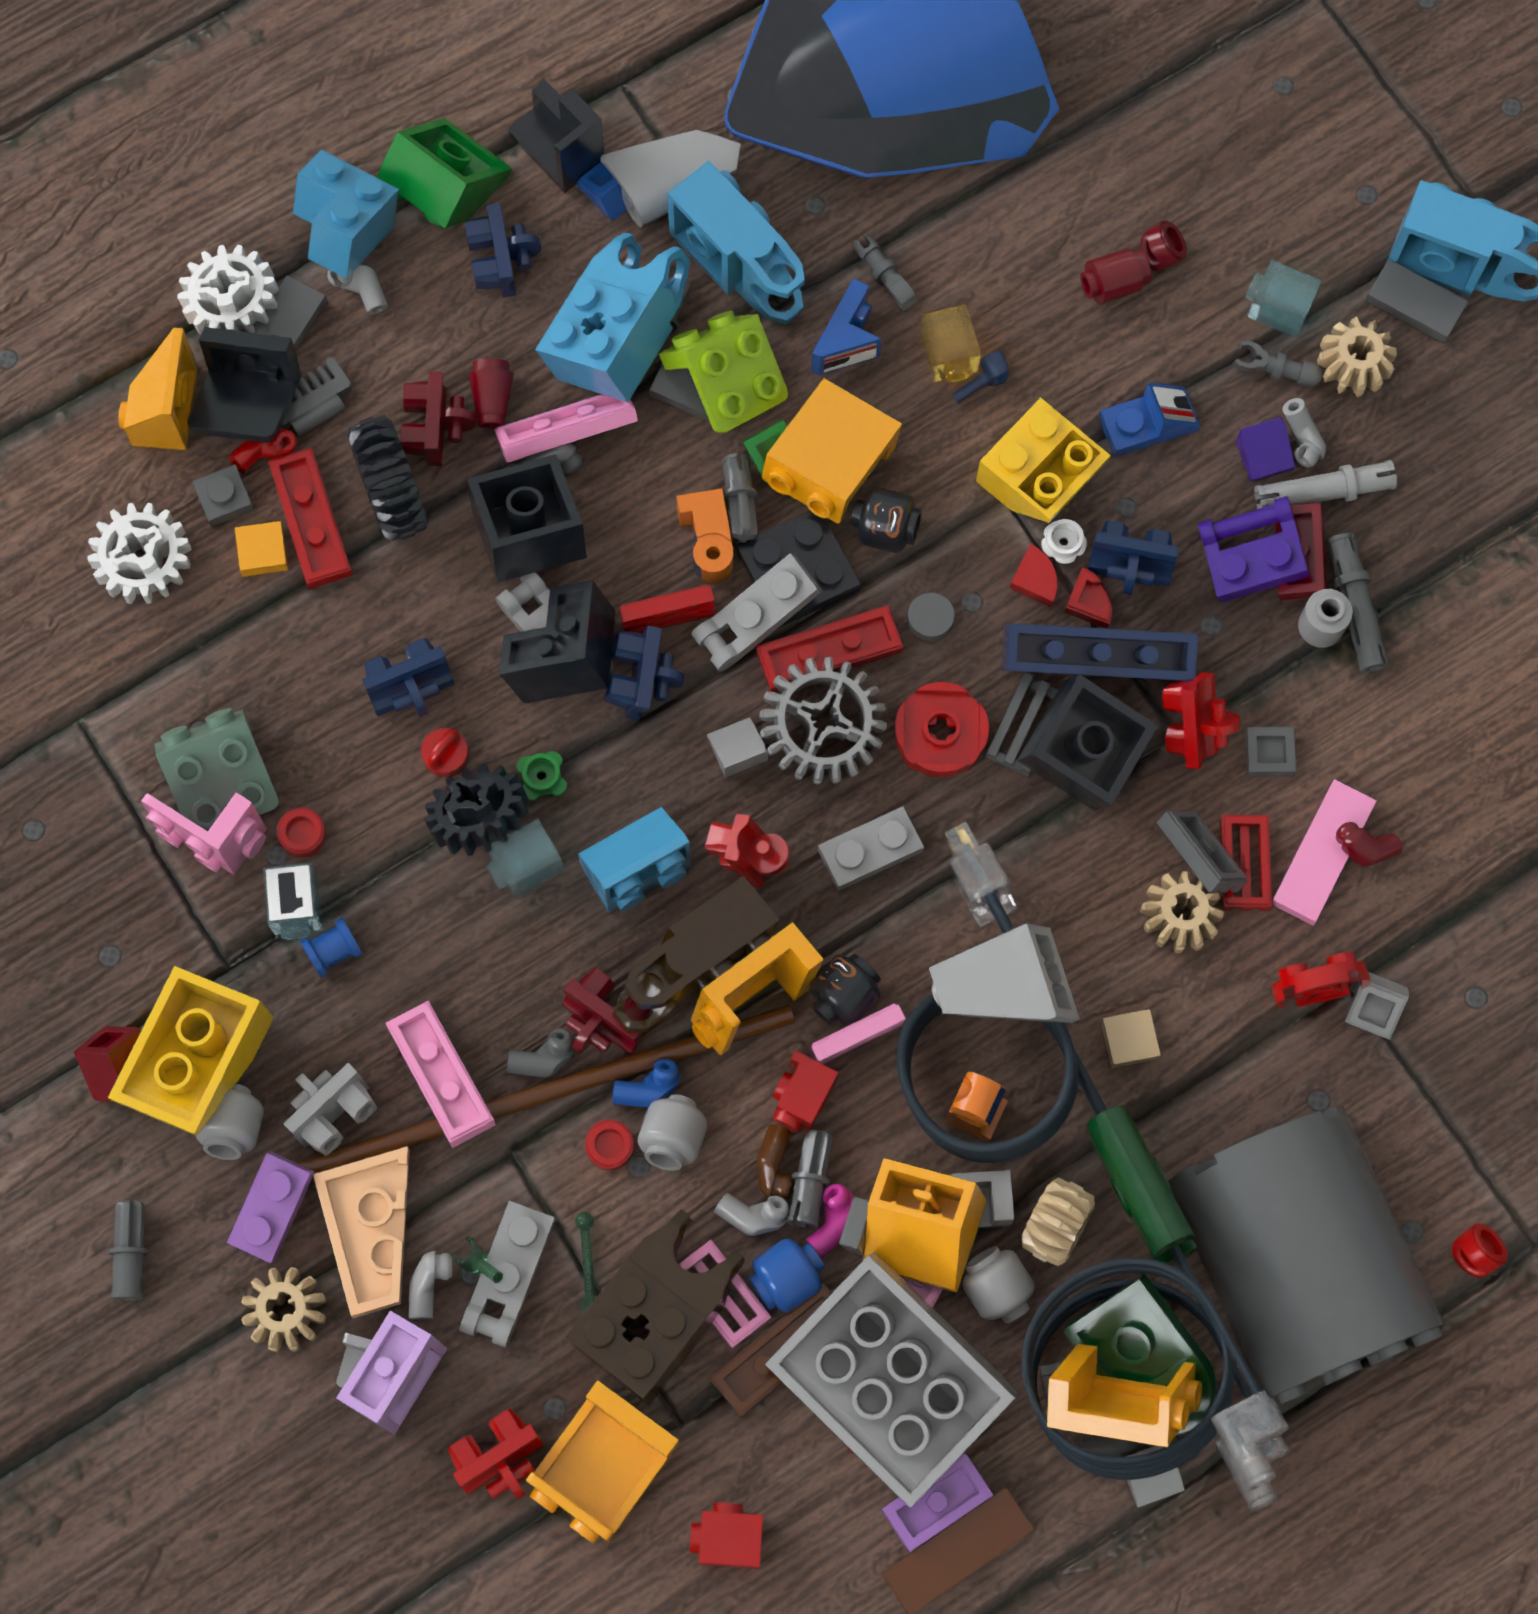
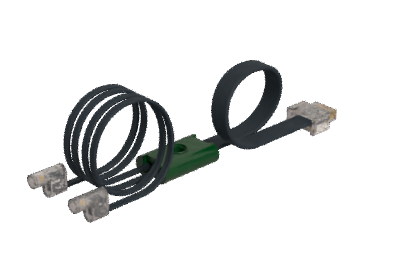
(1248, 1429)

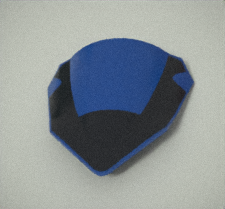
(891, 84)

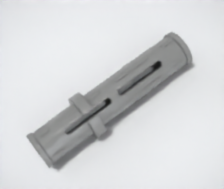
(1344, 484)

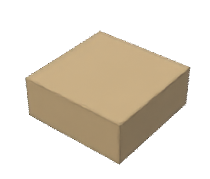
(1130, 1038)

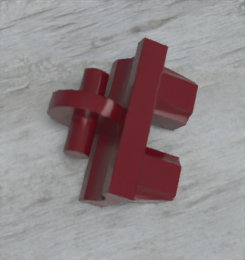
(429, 437)
(594, 1017)

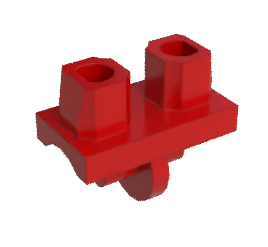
(1204, 719)
(748, 849)
(477, 1469)

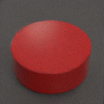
(301, 832)
(609, 1145)

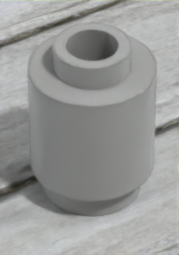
(1325, 618)

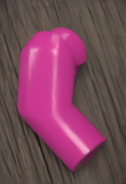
(836, 1208)

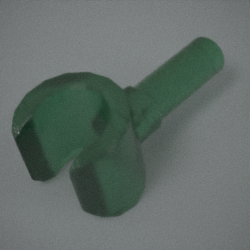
(477, 1262)

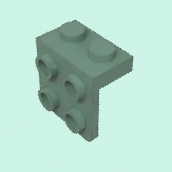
(212, 765)

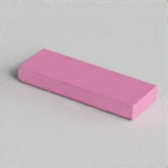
(563, 426)
(1320, 855)
(440, 1074)

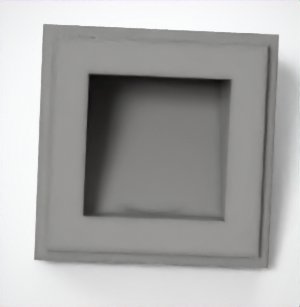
(738, 747)
(1378, 1006)
(1156, 1487)

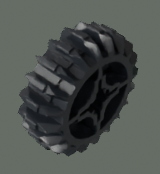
(387, 478)

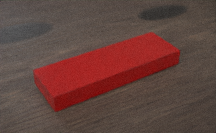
(310, 518)
(852, 639)

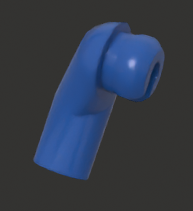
(656, 1085)

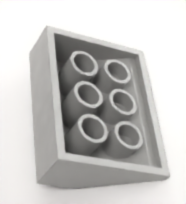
(892, 1379)

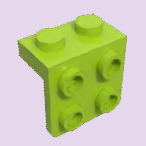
(729, 368)

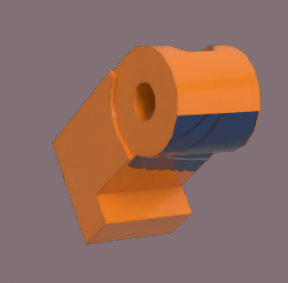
(712, 534)
(977, 1106)

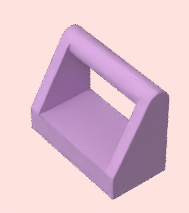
(392, 1372)

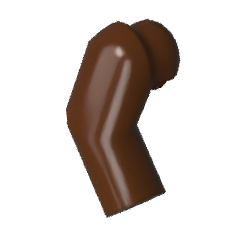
(769, 1160)

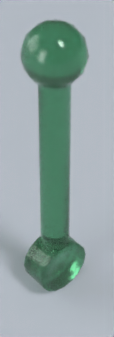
(584, 1222)

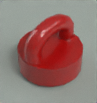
(445, 752)
(1479, 1251)

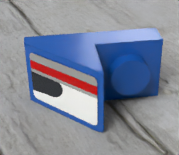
(843, 338)
(1148, 420)

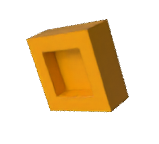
(261, 548)

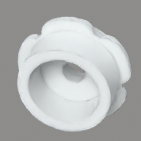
(1066, 530)

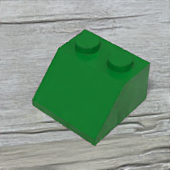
(442, 171)

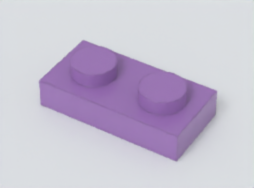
(270, 1207)
(941, 1505)

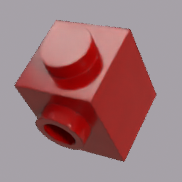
(727, 1537)

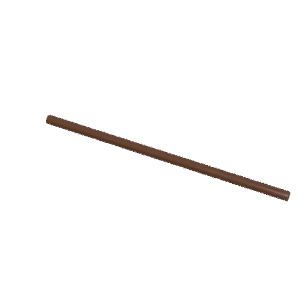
(548, 1091)

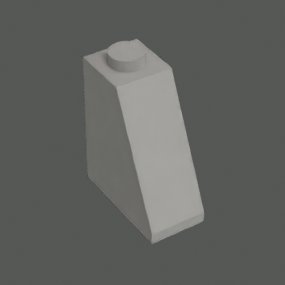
(1007, 979)

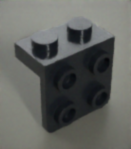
(246, 385)

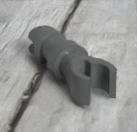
(886, 272)
(1277, 365)

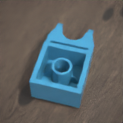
(734, 241)
(1465, 243)
(615, 319)

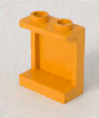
(829, 450)
(782, 958)
(1118, 1406)
(601, 1464)

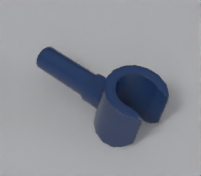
(995, 374)

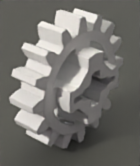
(223, 290)
(156, 542)

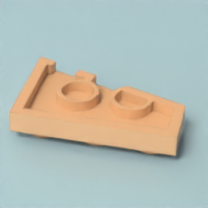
(366, 1227)

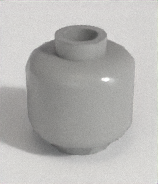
(233, 1126)
(672, 1132)
(998, 1284)

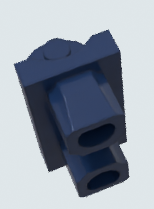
(497, 270)
(1131, 558)
(408, 681)
(636, 691)

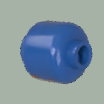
(786, 1275)

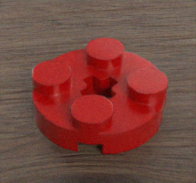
(941, 757)
(1320, 983)

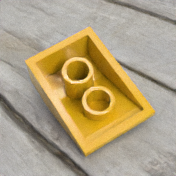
(191, 1051)

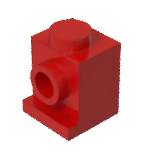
(803, 1093)

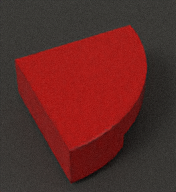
(1036, 577)
(1090, 600)

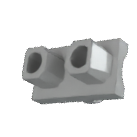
(323, 1103)

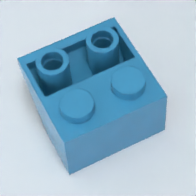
(636, 860)

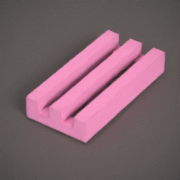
(857, 1034)
(746, 1327)

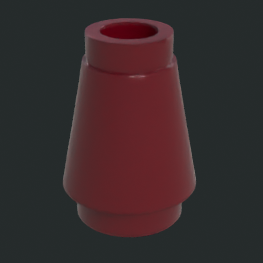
(491, 391)

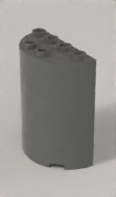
(1305, 1254)

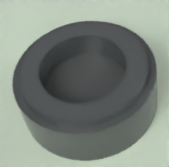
(930, 617)

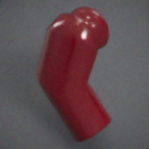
(1364, 848)

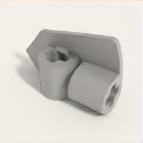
(658, 166)

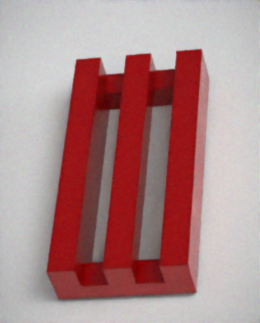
(668, 609)
(1245, 901)

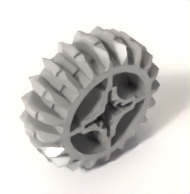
(841, 730)

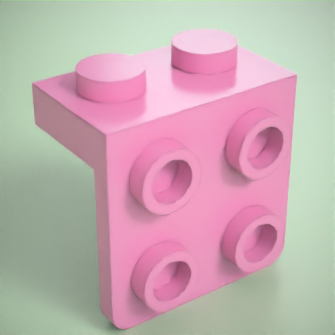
(227, 844)

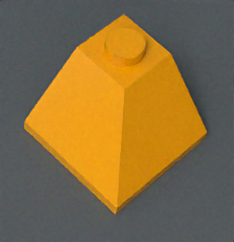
(162, 397)

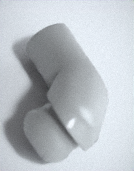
(366, 283)
(1306, 434)
(756, 1218)
(421, 1284)

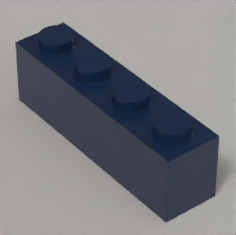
(1099, 652)

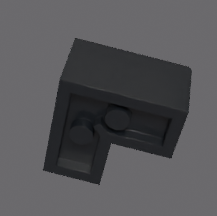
(560, 135)
(567, 654)

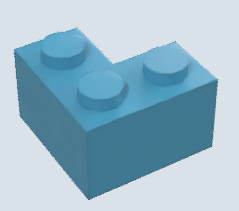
(346, 211)

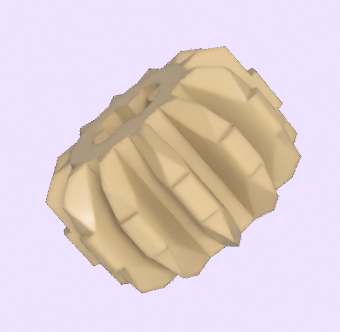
(1356, 372)
(1199, 922)
(1058, 1221)
(276, 1295)

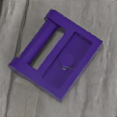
(1256, 563)

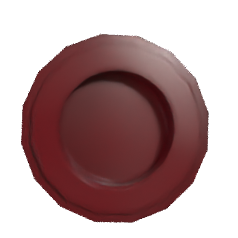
(1166, 245)

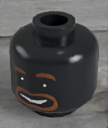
(886, 520)
(845, 990)

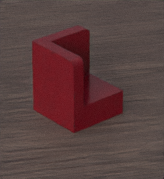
(104, 1057)

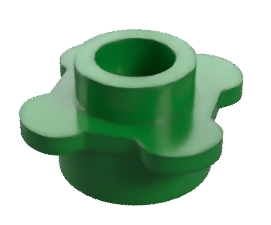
(550, 765)

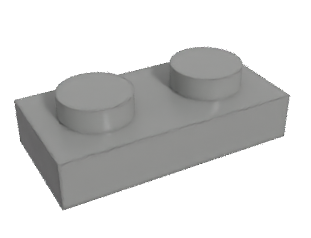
(870, 848)

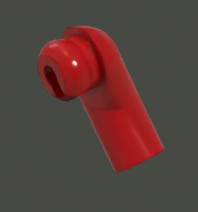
(252, 451)

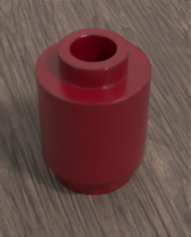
(1115, 275)

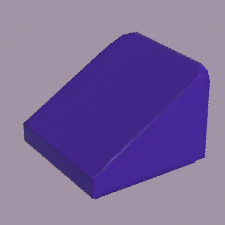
(1265, 449)

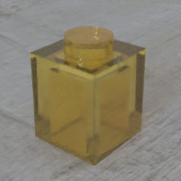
(950, 344)

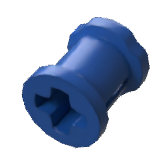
(331, 947)

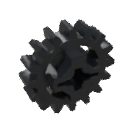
(476, 809)

